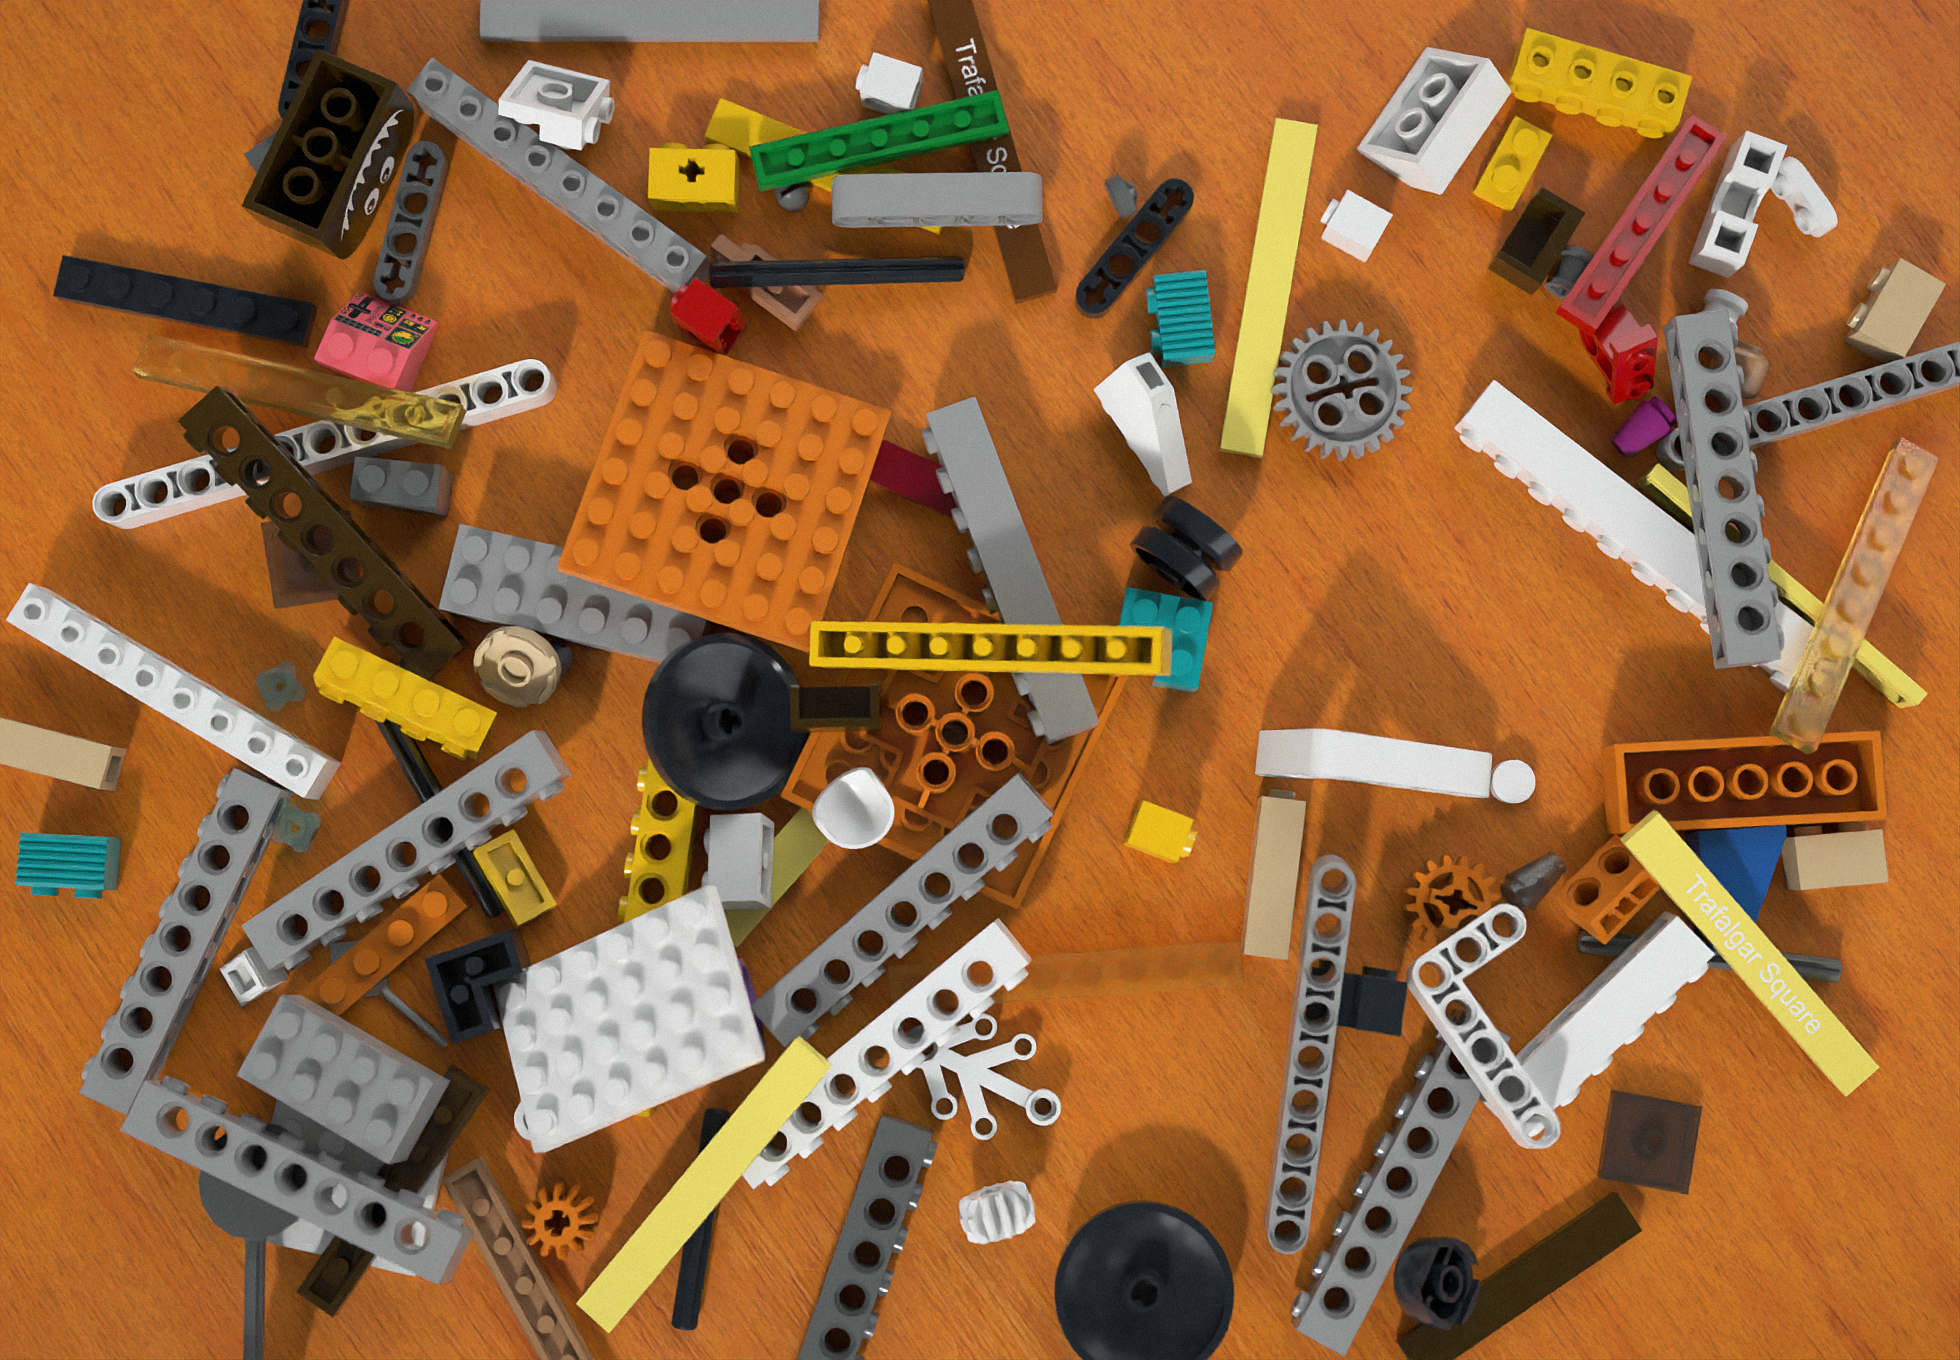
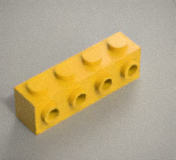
(1598, 84)
(404, 698)

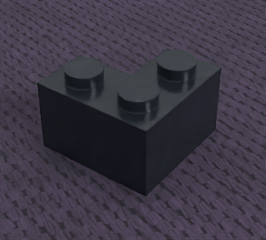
(466, 977)
(1367, 1000)

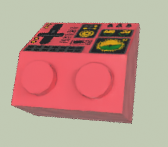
(376, 343)

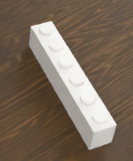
(1609, 1013)

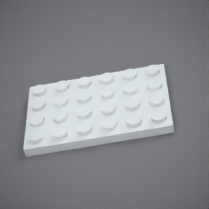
(628, 1020)

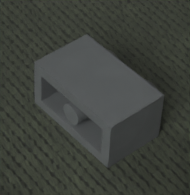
(401, 486)

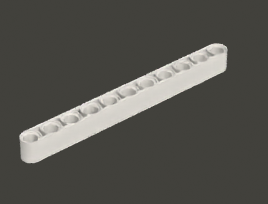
(306, 442)

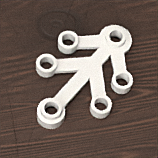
(974, 1072)

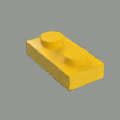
(1512, 164)
(514, 878)

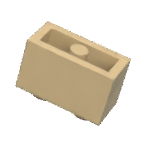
(1894, 311)
(1834, 859)

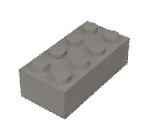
(343, 1078)

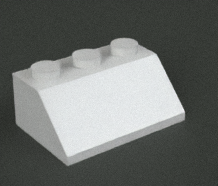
(1435, 118)

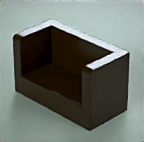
(1536, 241)
(836, 708)

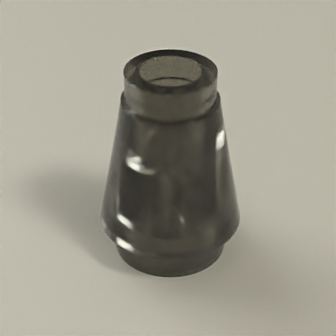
(1532, 882)

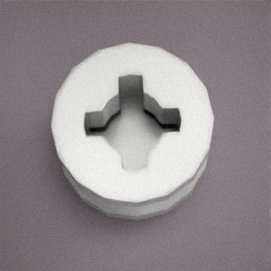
(1723, 300)

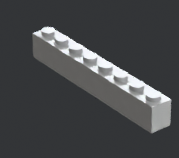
(1005, 558)

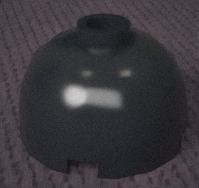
(1436, 1281)

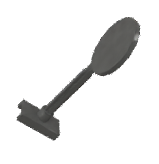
(254, 1221)

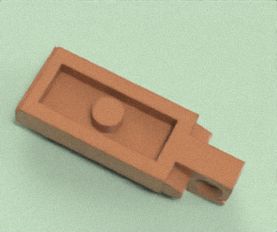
(787, 303)

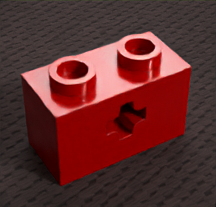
(707, 317)

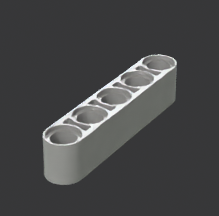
(937, 199)

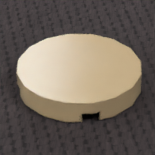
(517, 666)

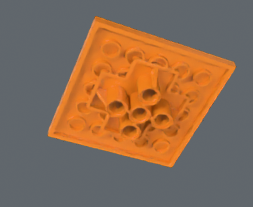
(685, 418)
(903, 751)

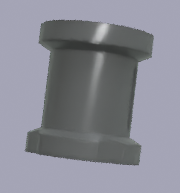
(1570, 268)

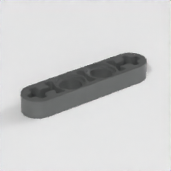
(403, 222)

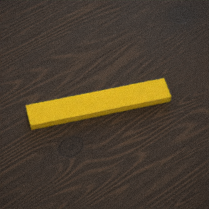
(743, 128)

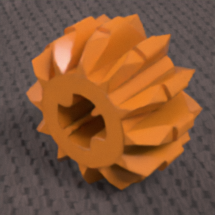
(549, 1207)

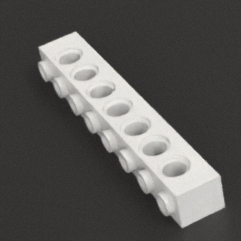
(173, 691)
(991, 945)

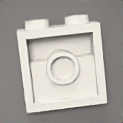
(560, 101)

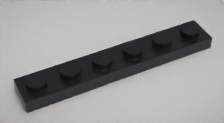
(185, 301)

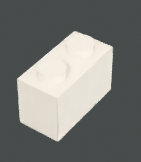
(740, 860)

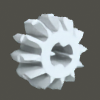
(997, 1212)

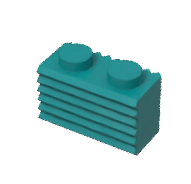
(1181, 317)
(68, 862)

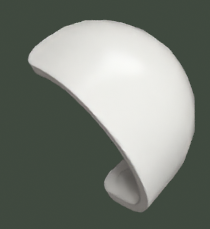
(854, 809)

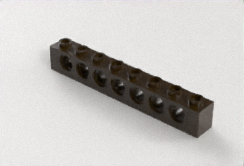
(204, 432)

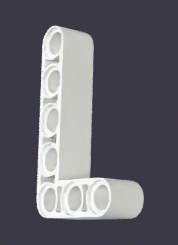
(1373, 761)
(1478, 1026)

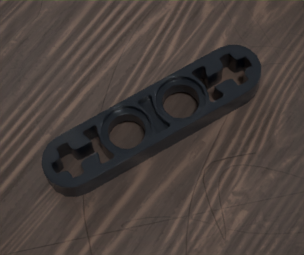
(304, 48)
(1132, 247)

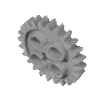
(1330, 354)

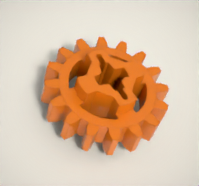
(1455, 883)

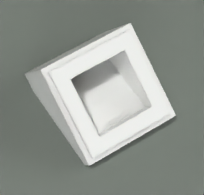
(250, 976)

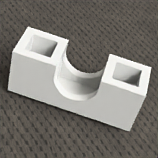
(1730, 215)

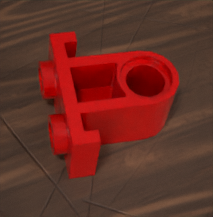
(1623, 354)

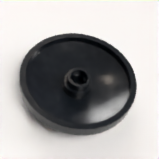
(722, 721)
(1143, 1285)

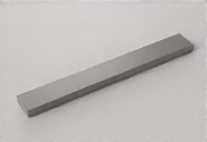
(649, 20)

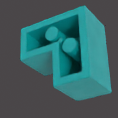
(1189, 626)

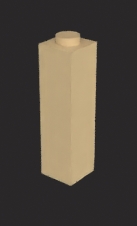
(60, 755)
(1273, 875)

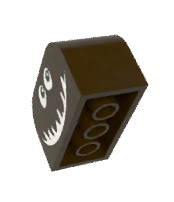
(332, 156)

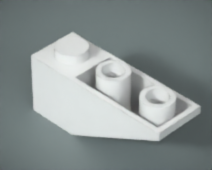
(1148, 417)

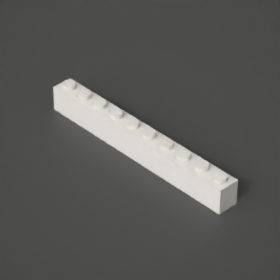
(1609, 511)

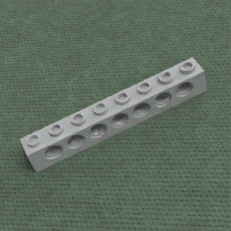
(557, 178)
(1709, 509)
(274, 929)
(779, 1006)
(103, 1074)
(154, 1122)
(1339, 1325)

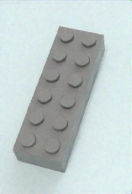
(518, 584)

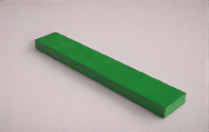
(879, 140)

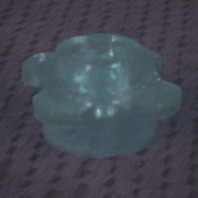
(268, 682)
(307, 823)

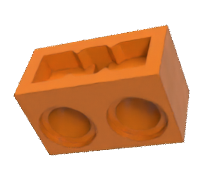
(1613, 885)

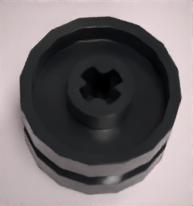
(1186, 548)

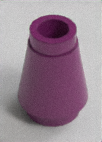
(1643, 427)

